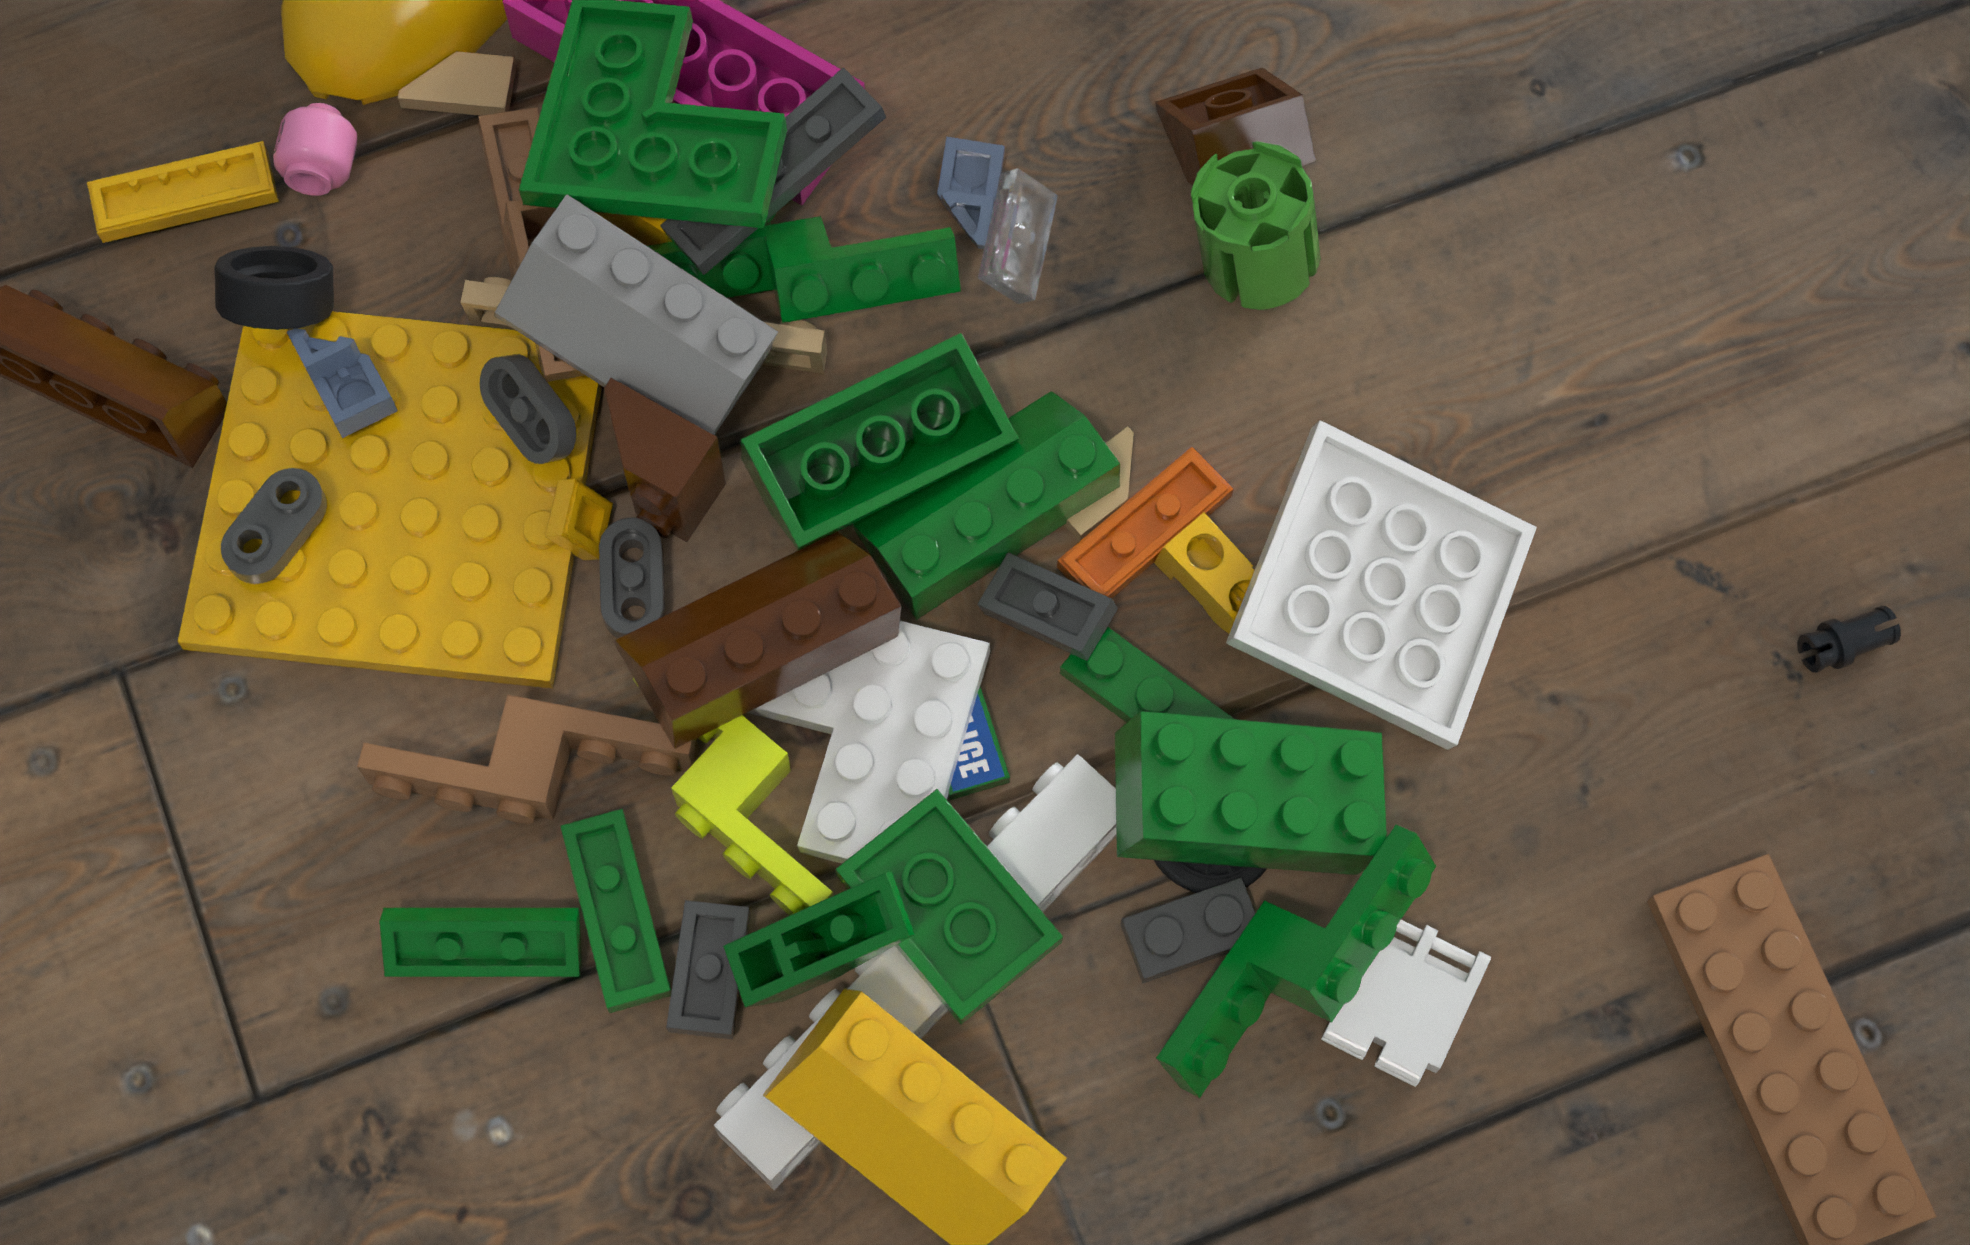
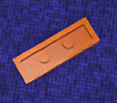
(1144, 524)

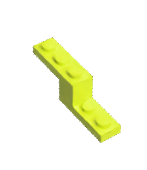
(725, 790)

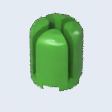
(1256, 226)

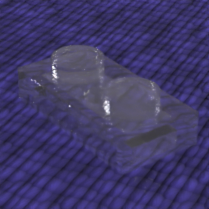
(1018, 236)

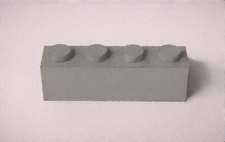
(633, 317)

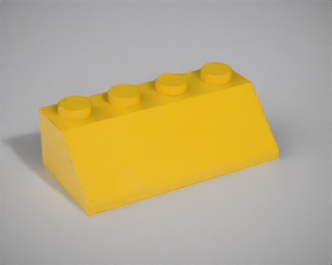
(913, 1123)

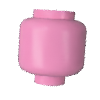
(315, 149)

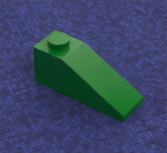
(819, 942)

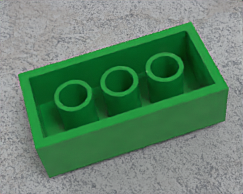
(1248, 793)

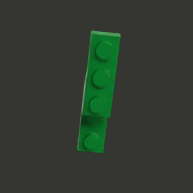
(824, 280)
(1297, 961)

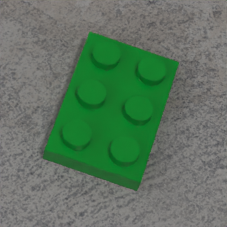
(966, 910)

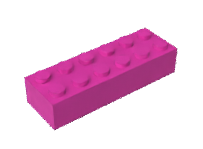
(725, 63)

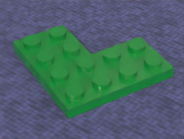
(622, 142)

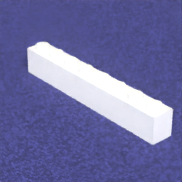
(1040, 849)

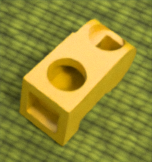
(1208, 568)

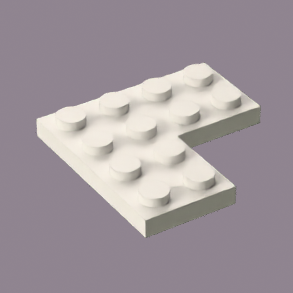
(893, 731)

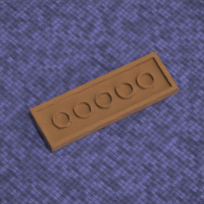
(1790, 1057)

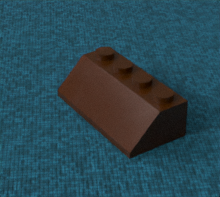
(106, 377)
(761, 637)

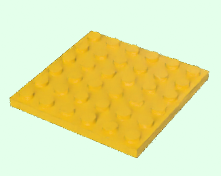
(428, 522)

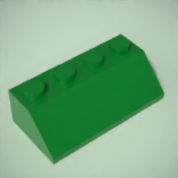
(877, 442)
(998, 506)

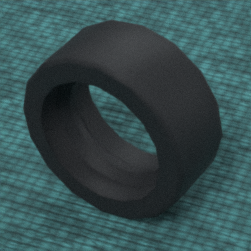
(274, 287)

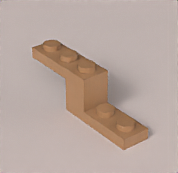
(506, 146)
(525, 760)

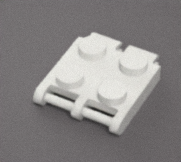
(1409, 1005)

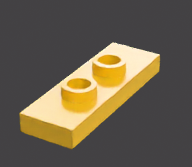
(182, 191)

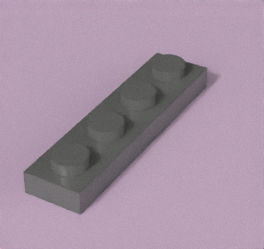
(815, 138)

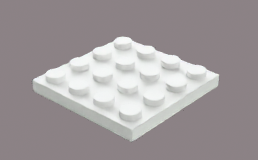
(1382, 585)

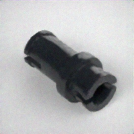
(1841, 642)

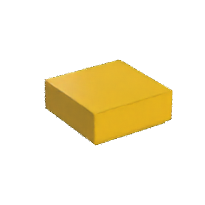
(578, 519)

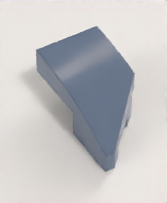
(970, 184)
(344, 381)

